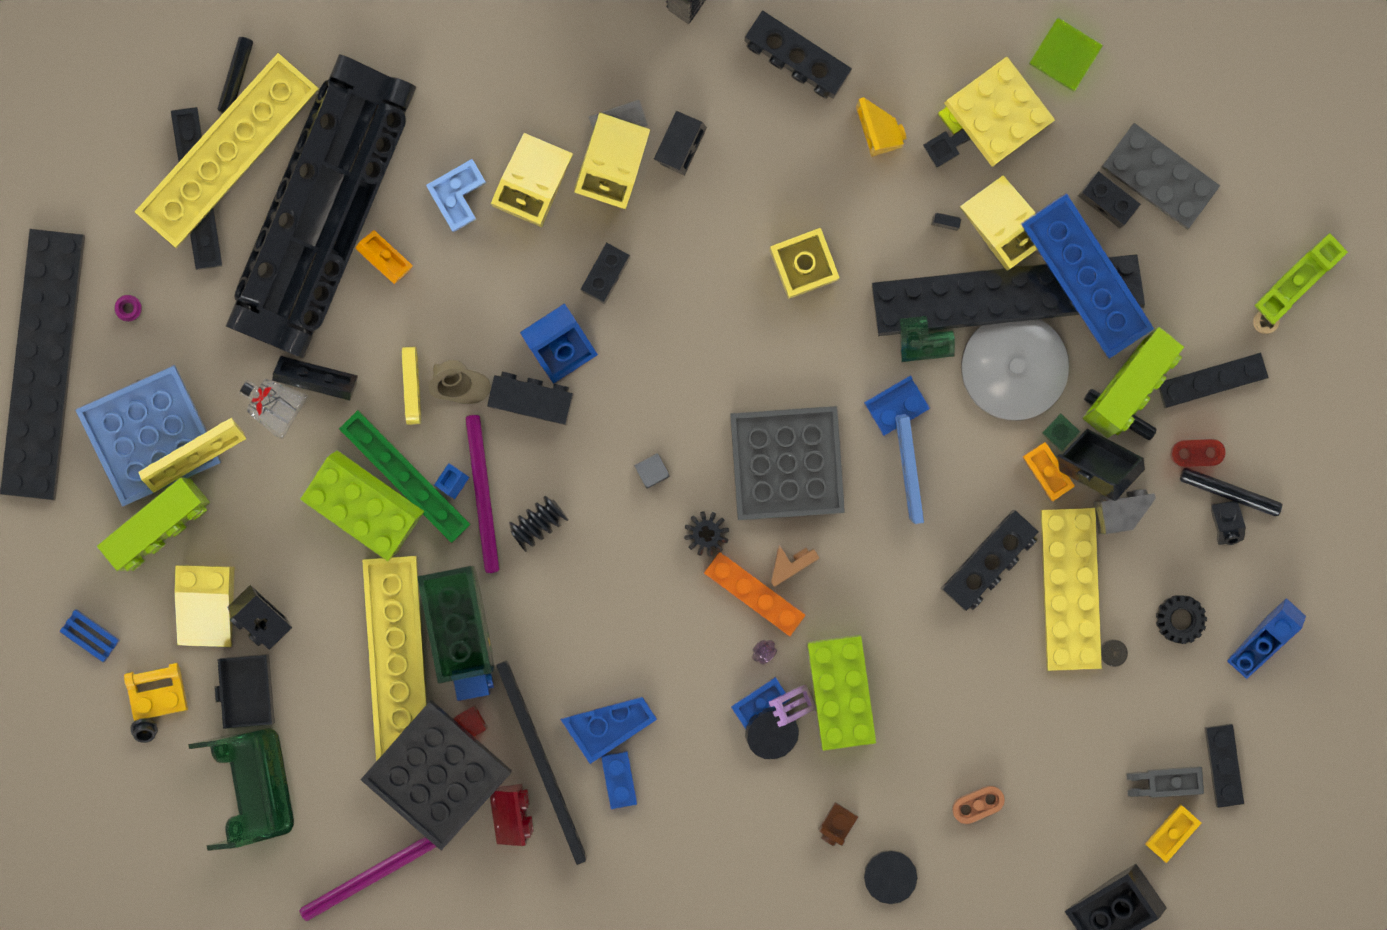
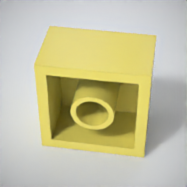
(804, 263)

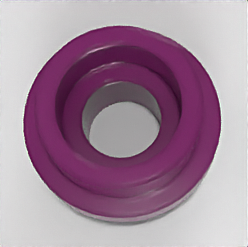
(120, 304)

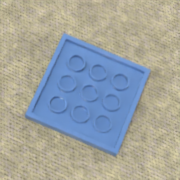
(140, 428)

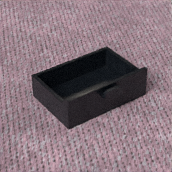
(1101, 464)
(245, 691)

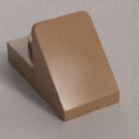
(784, 568)

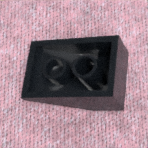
(1118, 904)

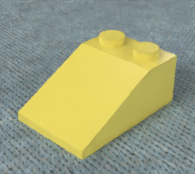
(202, 605)

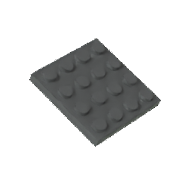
(787, 463)

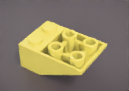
(612, 161)
(531, 180)
(997, 218)

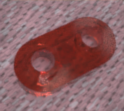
(1197, 453)

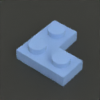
(449, 193)

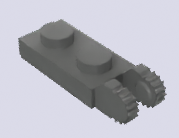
(1169, 782)

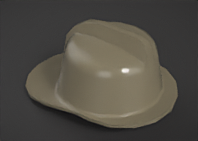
(458, 384)

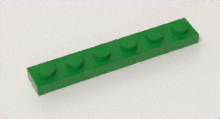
(404, 476)

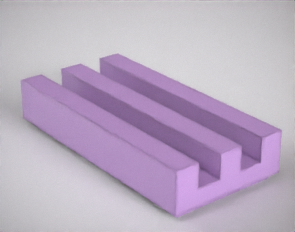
(781, 711)

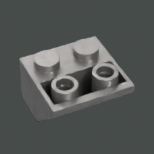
(1123, 513)

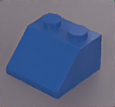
(558, 343)

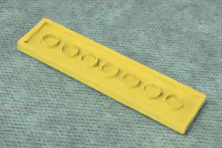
(226, 150)
(394, 646)

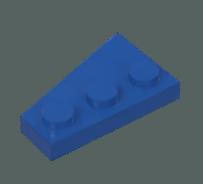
(607, 727)

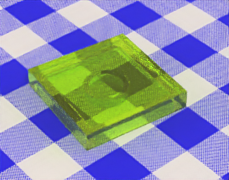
(1065, 54)

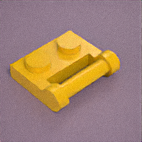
(159, 700)

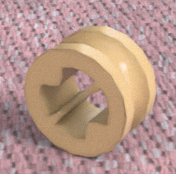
(1264, 330)

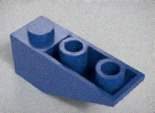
(1267, 638)

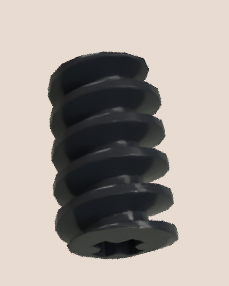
(537, 522)

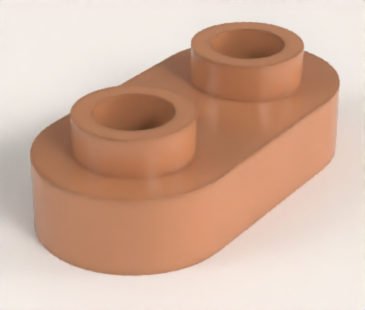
(978, 806)

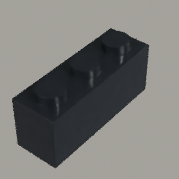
(530, 398)

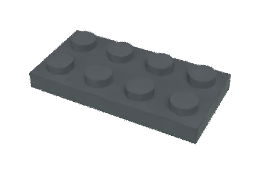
(1160, 176)

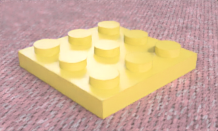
(999, 111)

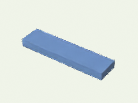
(909, 468)

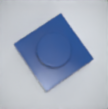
(451, 481)

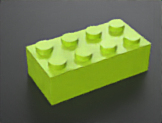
(1133, 382)
(362, 505)
(153, 524)
(841, 692)

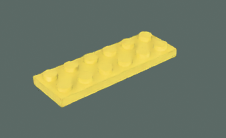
(1071, 589)

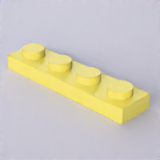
(192, 455)

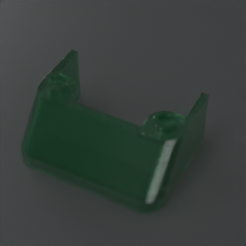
(258, 786)

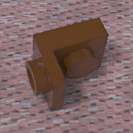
(837, 825)

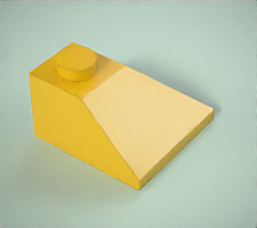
(879, 128)

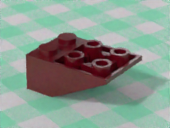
(510, 815)

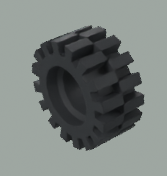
(1197, 619)

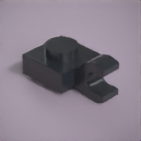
(943, 148)

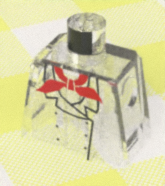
(273, 405)

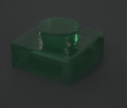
(1060, 432)

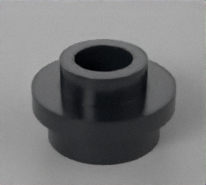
(144, 730)

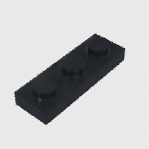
(315, 378)
(1224, 765)

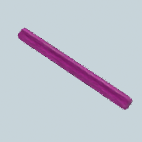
(482, 493)
(366, 878)

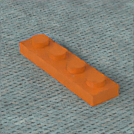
(754, 594)

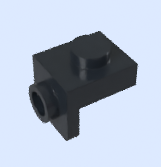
(1228, 522)

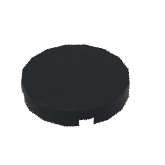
(767, 738)
(890, 877)

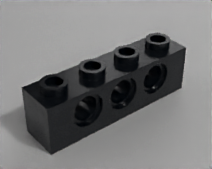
(768, 26)
(1025, 538)

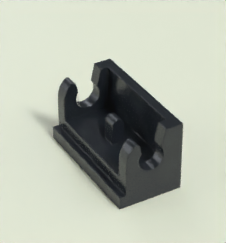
(680, 142)

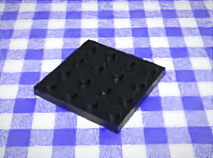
(436, 775)

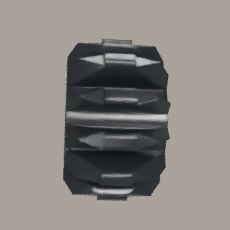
(711, 526)

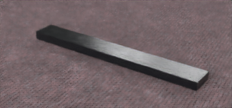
(542, 762)

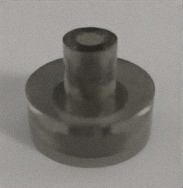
(1109, 648)

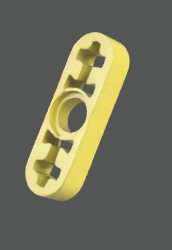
(411, 385)

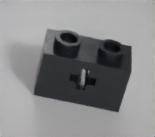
(1109, 199)
(605, 273)
(271, 623)

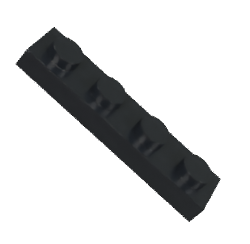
(1213, 380)

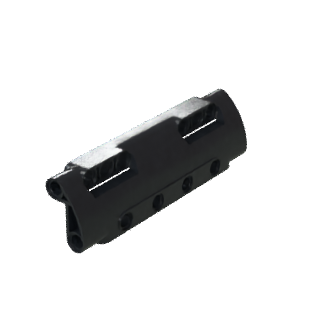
(322, 207)

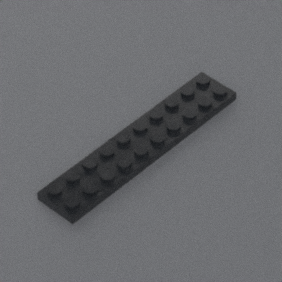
(984, 297)
(42, 364)

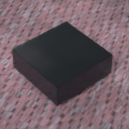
(946, 221)

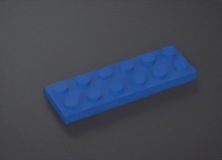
(1087, 276)

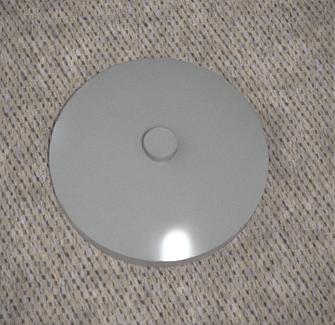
(1015, 368)

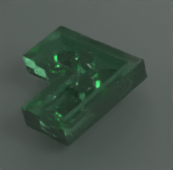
(919, 345)

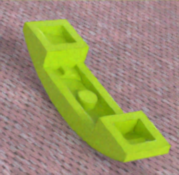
(1300, 278)

